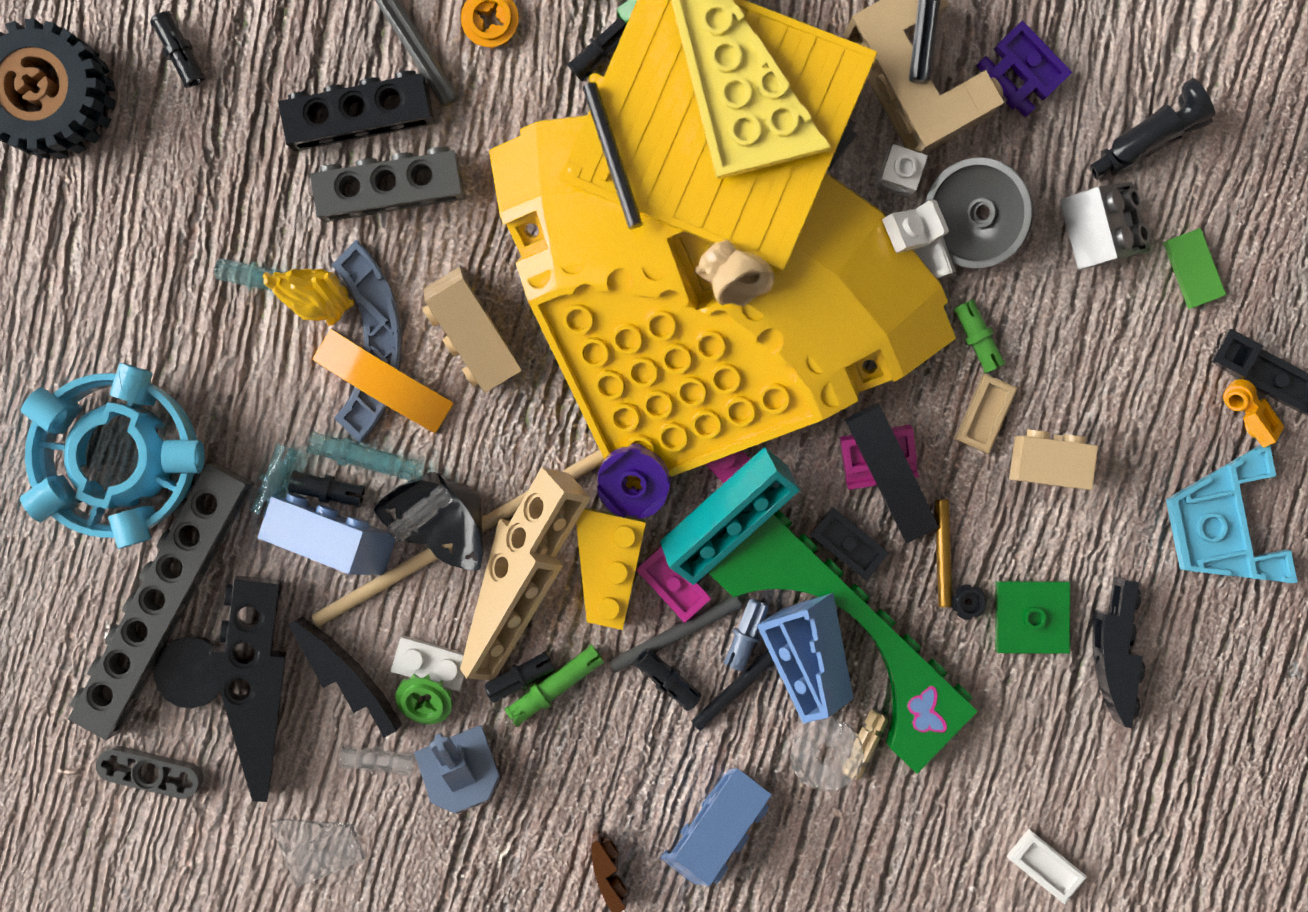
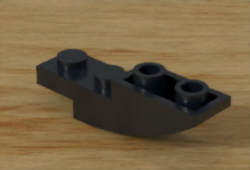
(1115, 666)

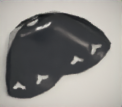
(455, 524)

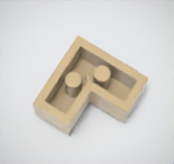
(1056, 462)

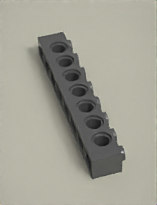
(89, 705)

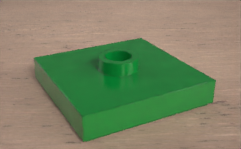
(1032, 617)

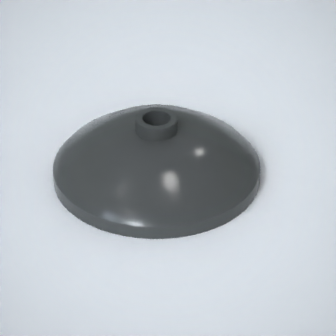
(961, 195)

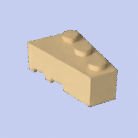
(469, 331)

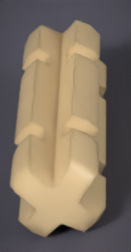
(870, 736)

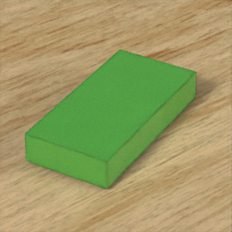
(1194, 268)

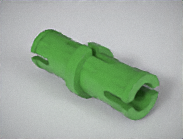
(979, 336)

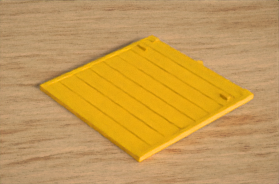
(666, 146)

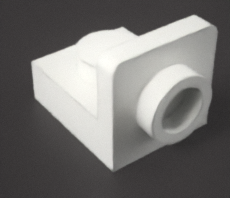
(916, 227)

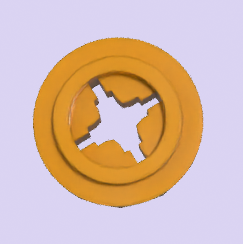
(495, 35)

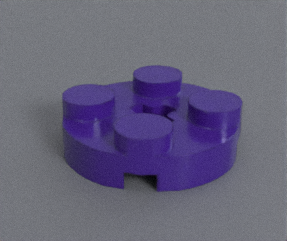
(638, 462)

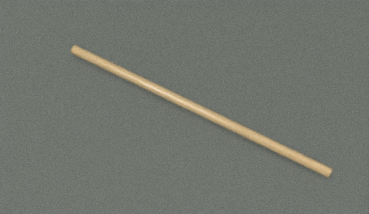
(427, 557)

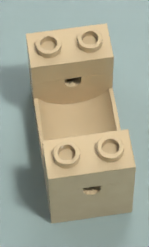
(917, 110)

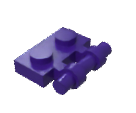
(1031, 62)

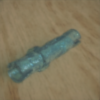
(348, 452)

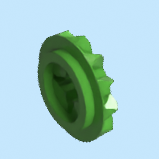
(428, 711)

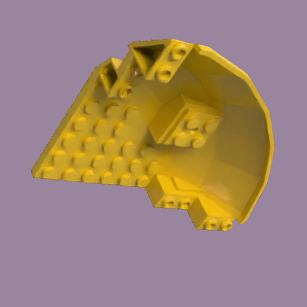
(656, 349)

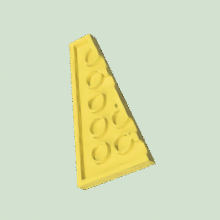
(741, 92)

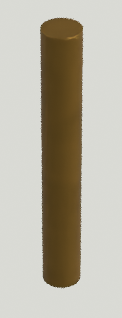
(943, 553)

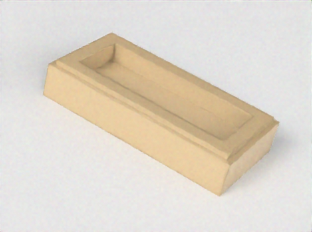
(985, 413)

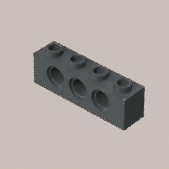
(330, 185)

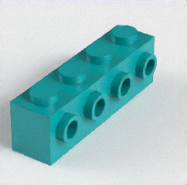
(729, 516)

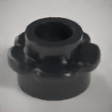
(977, 605)

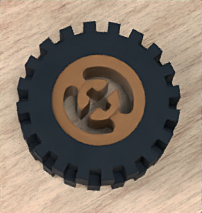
(68, 108)

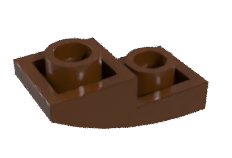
(604, 865)

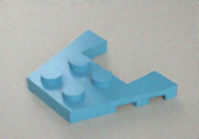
(1213, 527)

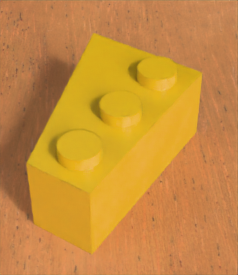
(608, 563)

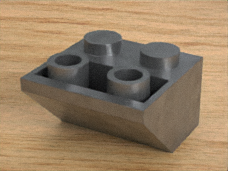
(1105, 224)

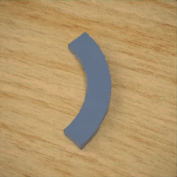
(380, 331)

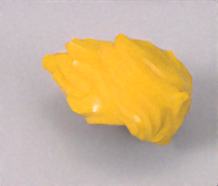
(311, 293)

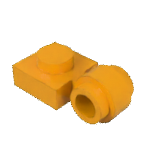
(1260, 418)

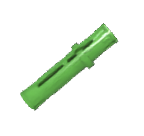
(553, 686)

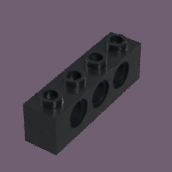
(300, 107)

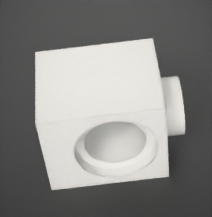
(901, 170)

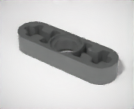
(126, 757)

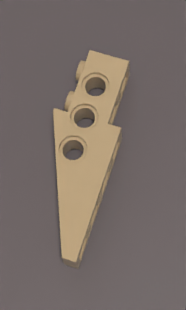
(521, 570)

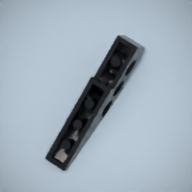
(255, 714)

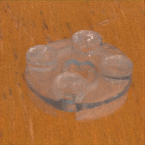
(805, 753)

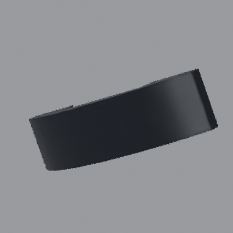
(1268, 373)

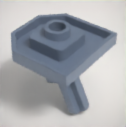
(459, 770)

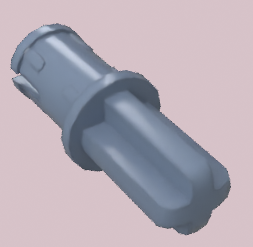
(746, 635)

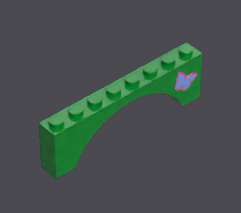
(924, 704)

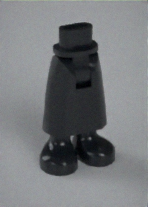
(1157, 131)

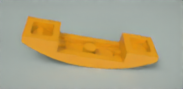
(383, 381)

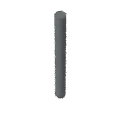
(677, 632)

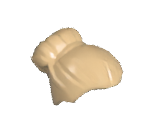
(735, 274)

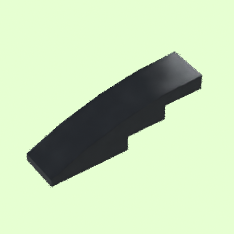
(891, 472)
(334, 664)

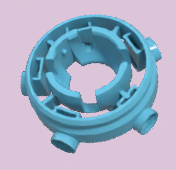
(157, 458)

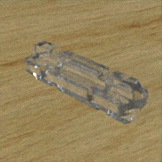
(420, 513)

